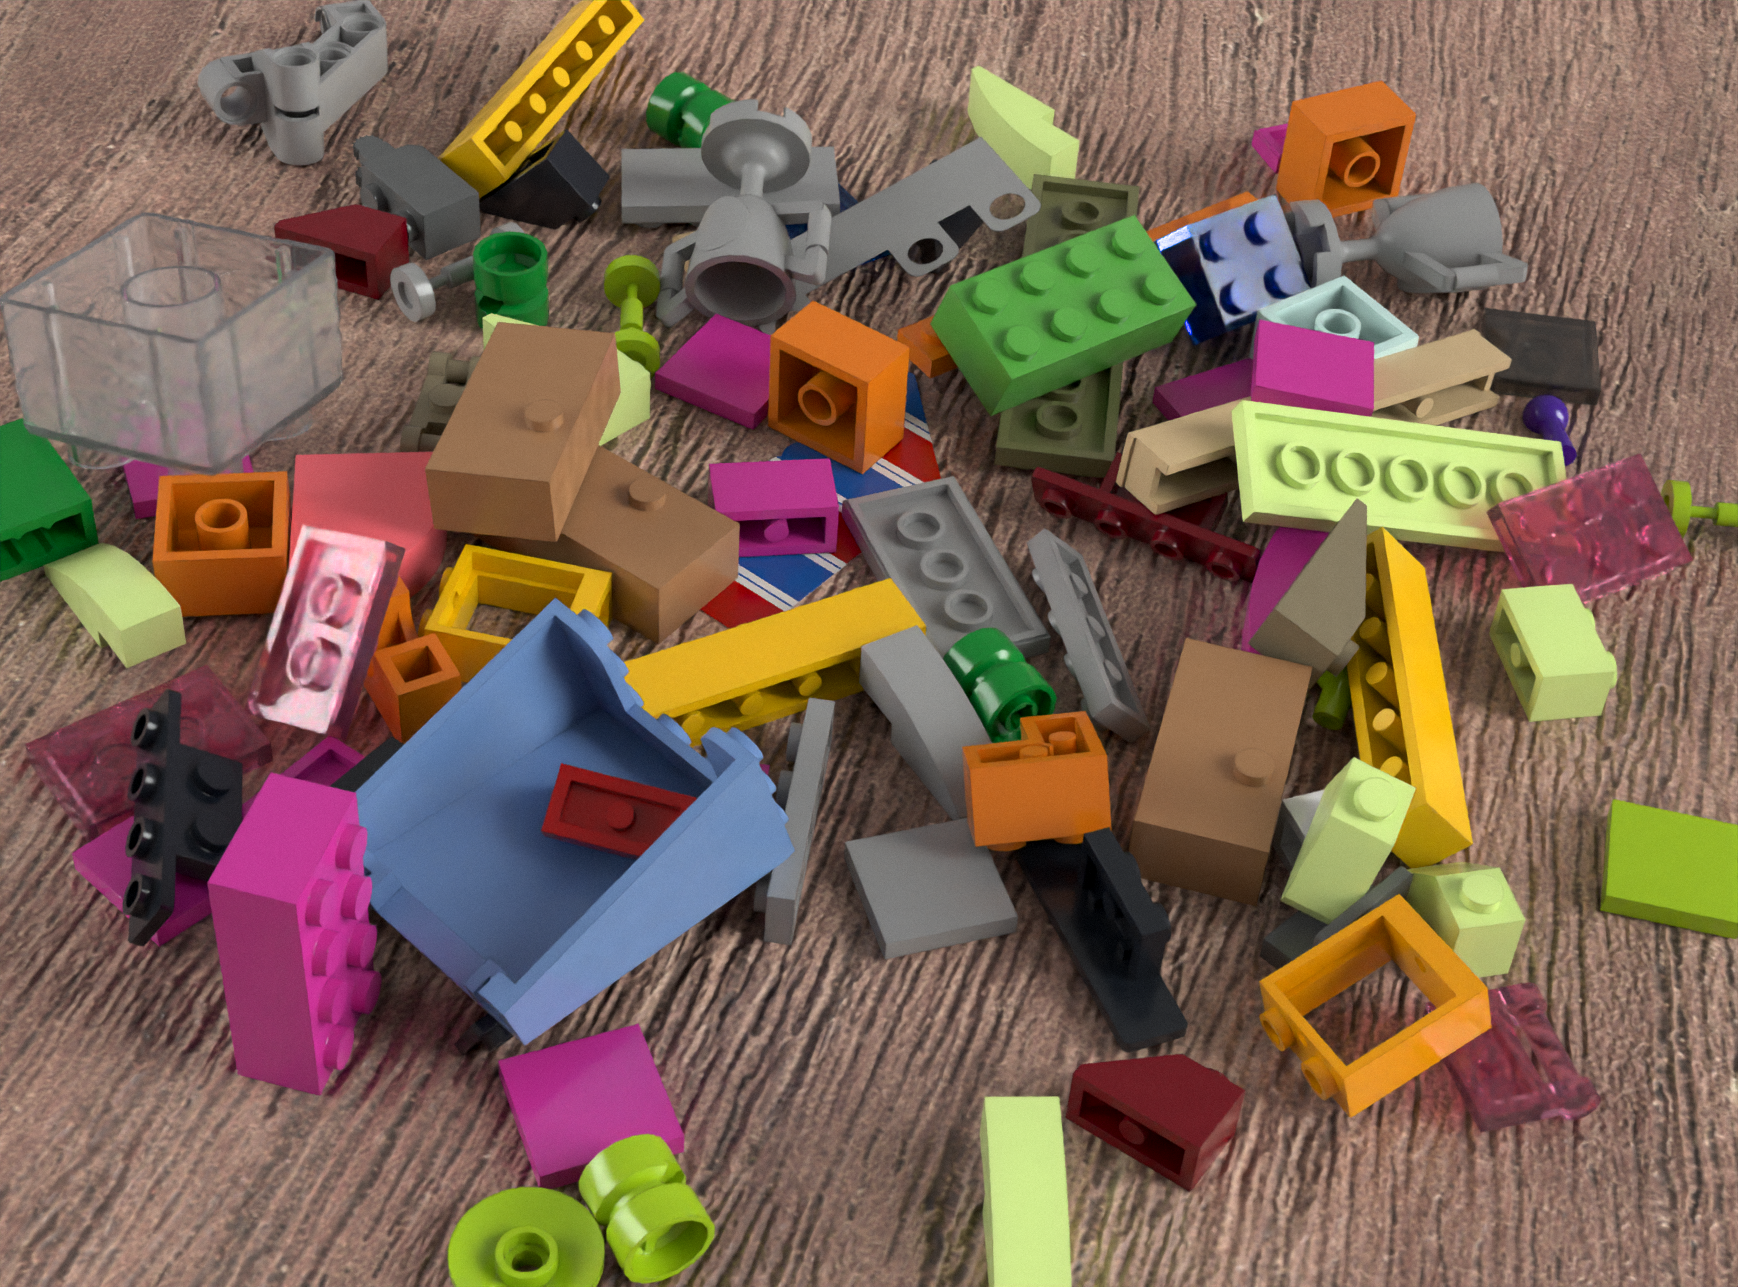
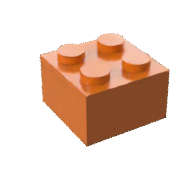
(1346, 148)
(837, 386)
(223, 541)

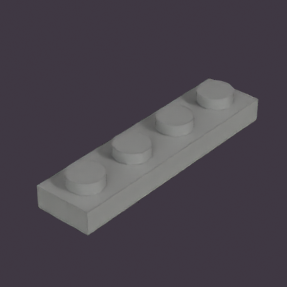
(1088, 638)
(799, 796)

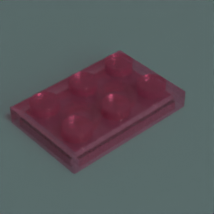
(1591, 531)
(324, 631)
(93, 758)

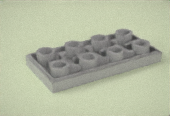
(677, 187)

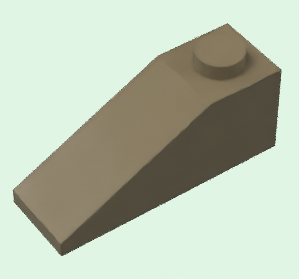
(1323, 603)

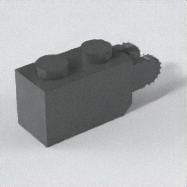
(416, 185)

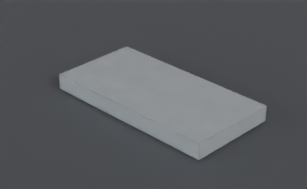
(943, 564)

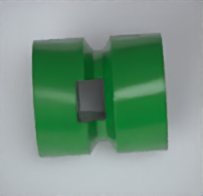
(682, 109)
(511, 278)
(999, 682)

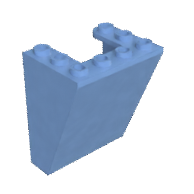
(530, 917)

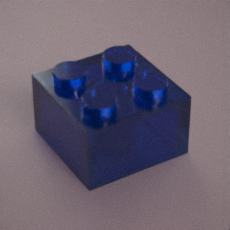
(1234, 266)

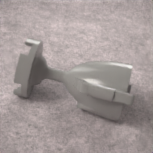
(1423, 240)
(742, 249)

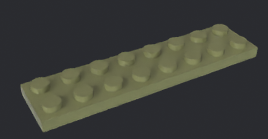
(1076, 424)

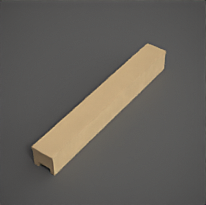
(1197, 455)

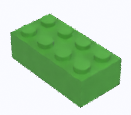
(1061, 314)

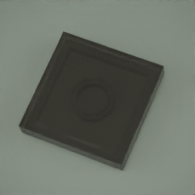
(1547, 355)

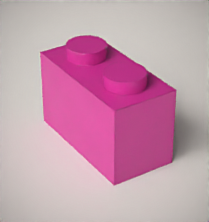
(779, 505)

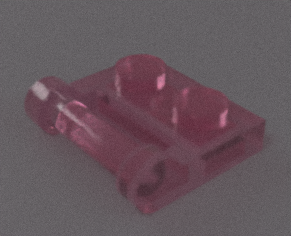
(1499, 1076)

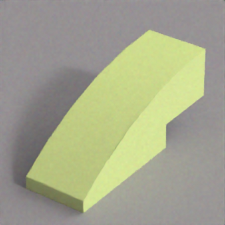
(1020, 129)
(119, 602)
(1025, 1192)

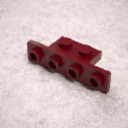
(1172, 534)

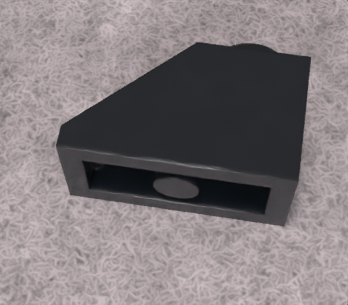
(550, 186)

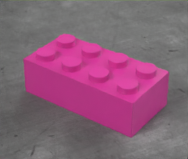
(295, 933)

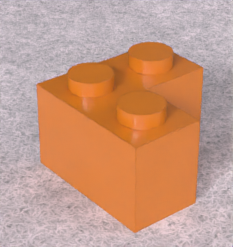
(1038, 786)

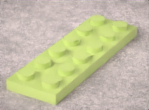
(1414, 477)

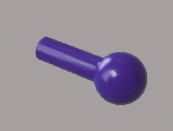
(1549, 418)

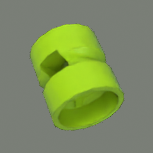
(648, 1209)

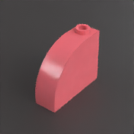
(371, 498)

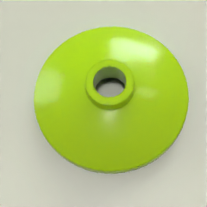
(526, 1229)

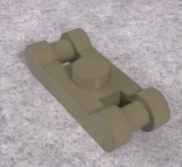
(436, 401)

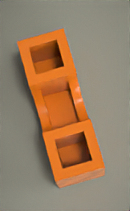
(408, 674)

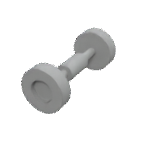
(415, 291)

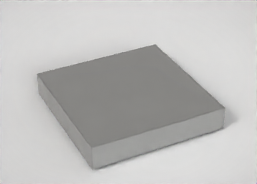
(929, 888)

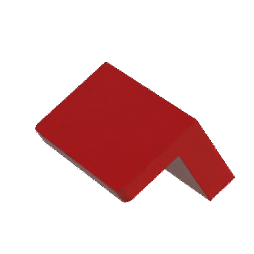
(610, 812)

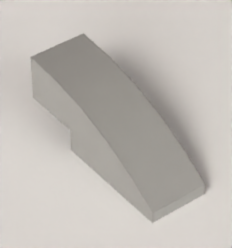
(926, 712)

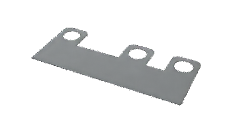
(912, 211)

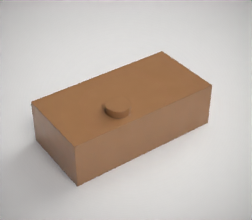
(524, 432)
(655, 540)
(1219, 771)

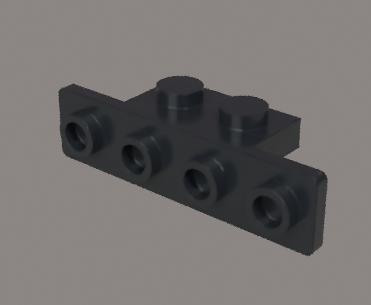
(182, 815)
(1109, 932)

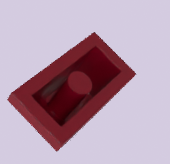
(363, 240)
(1158, 1112)

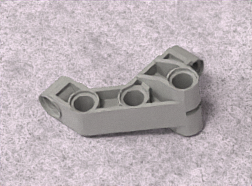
(303, 86)

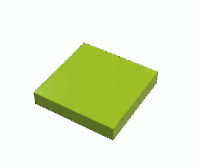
(1671, 869)

